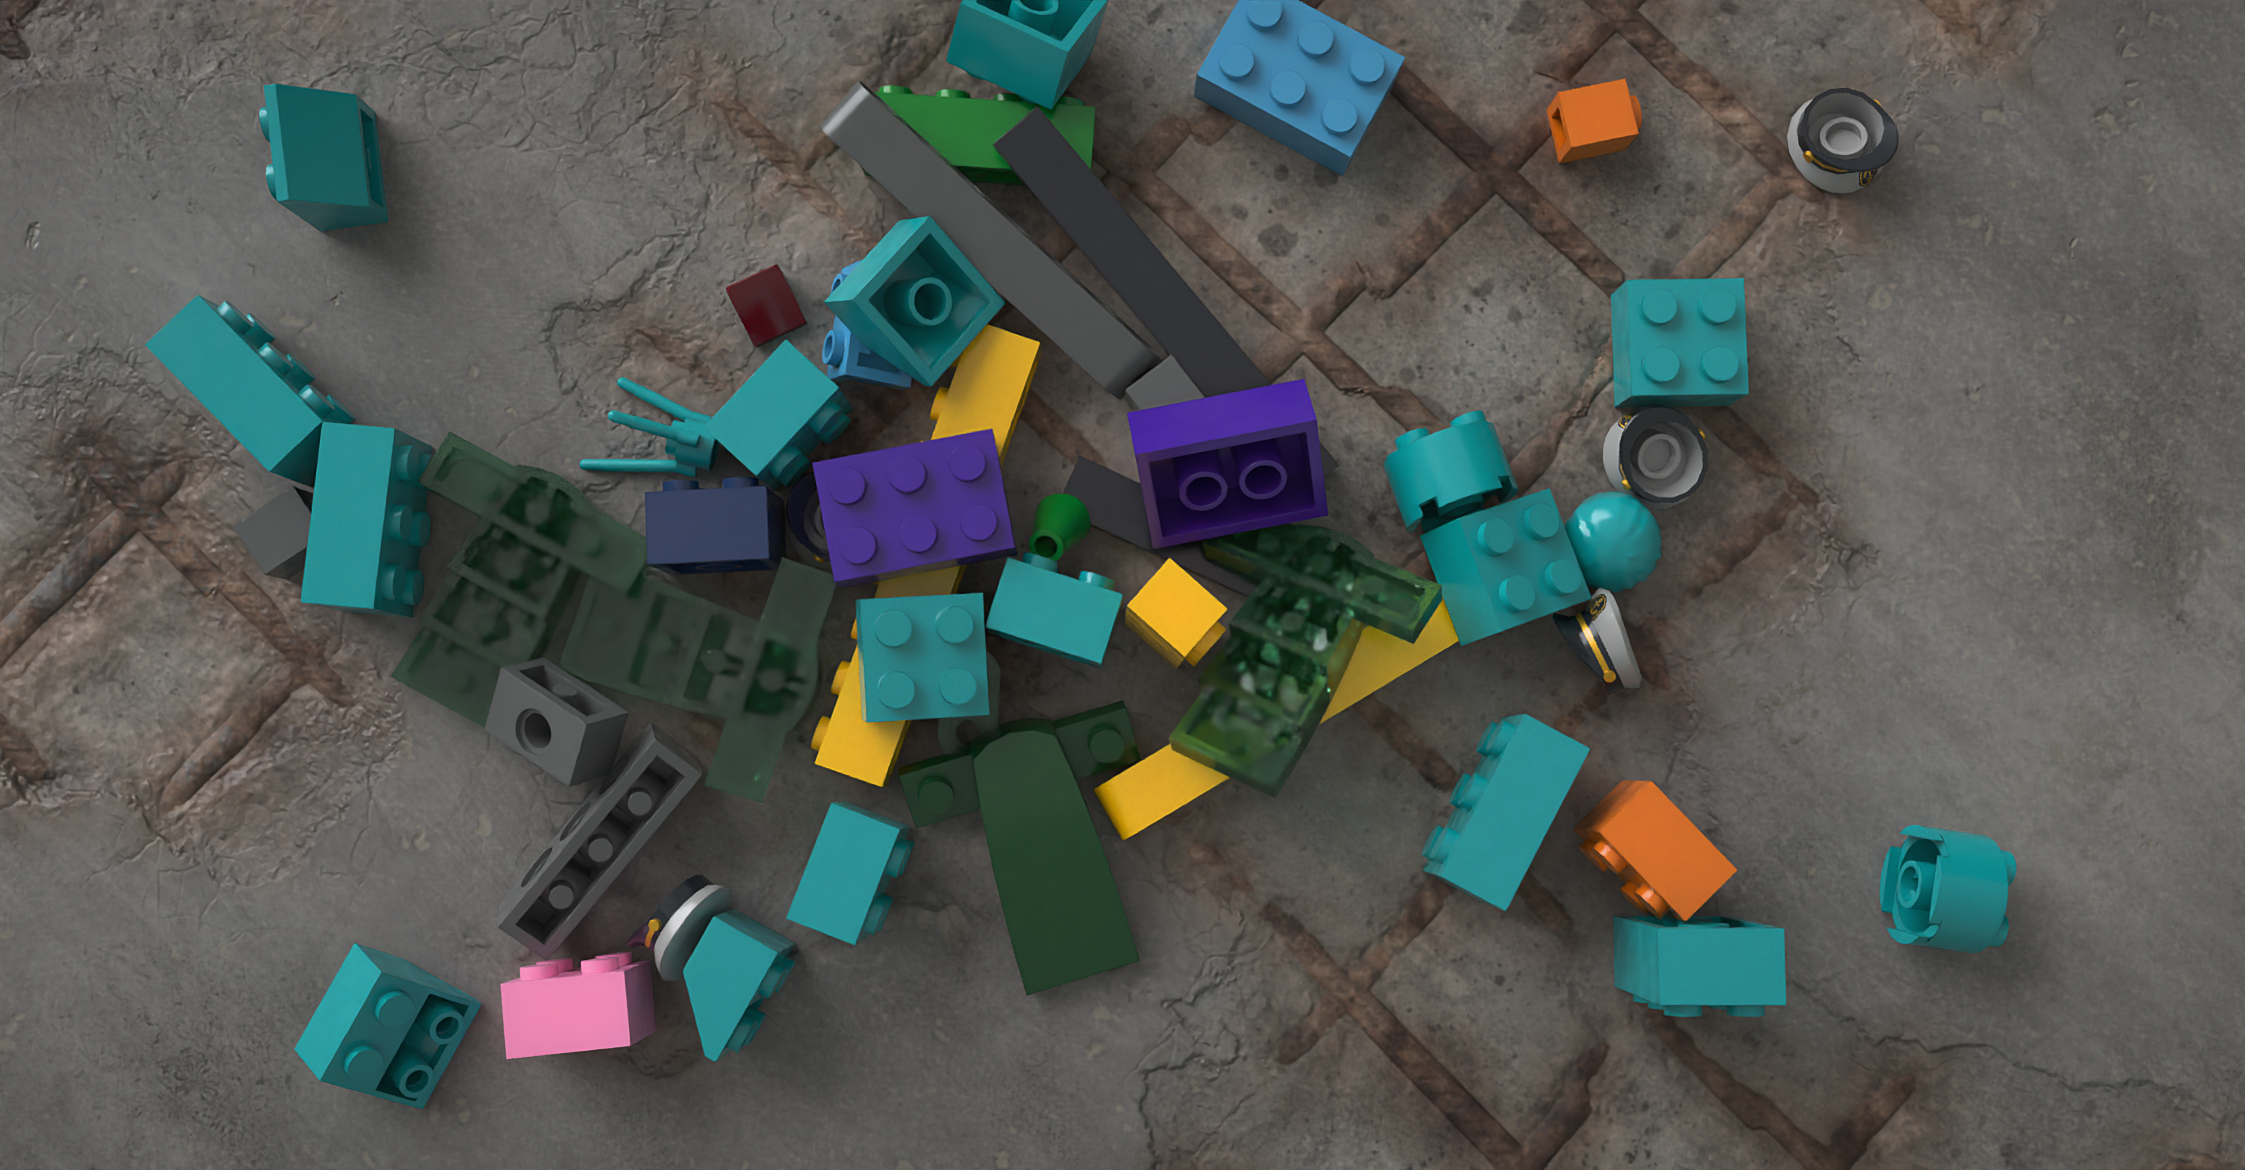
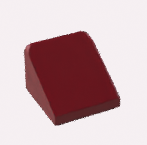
(766, 305)

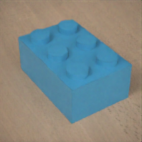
(1298, 78)

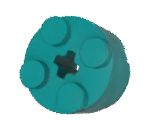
(1448, 472)
(1947, 889)

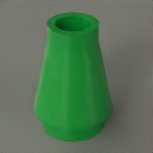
(1058, 525)

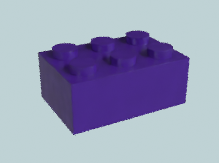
(1229, 463)
(915, 508)

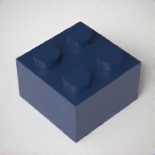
(715, 528)

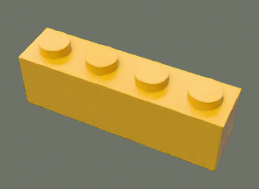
(1176, 616)

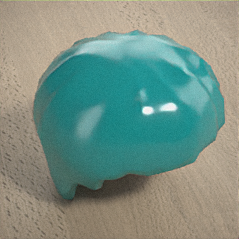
(1614, 541)

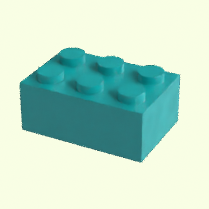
(249, 385)
(367, 521)
(1503, 809)
(1700, 962)

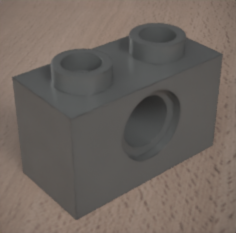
(556, 721)

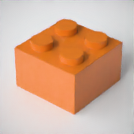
(1653, 850)

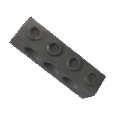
(598, 842)

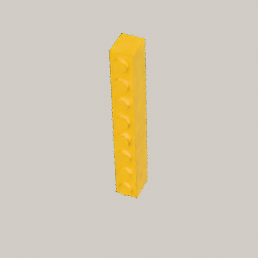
(984, 394)

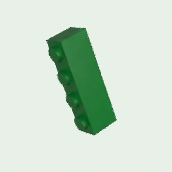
(968, 127)

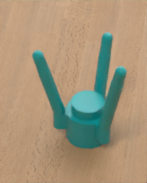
(685, 440)

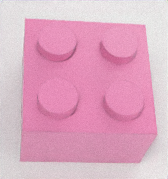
(578, 1008)

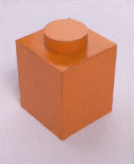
(1594, 120)

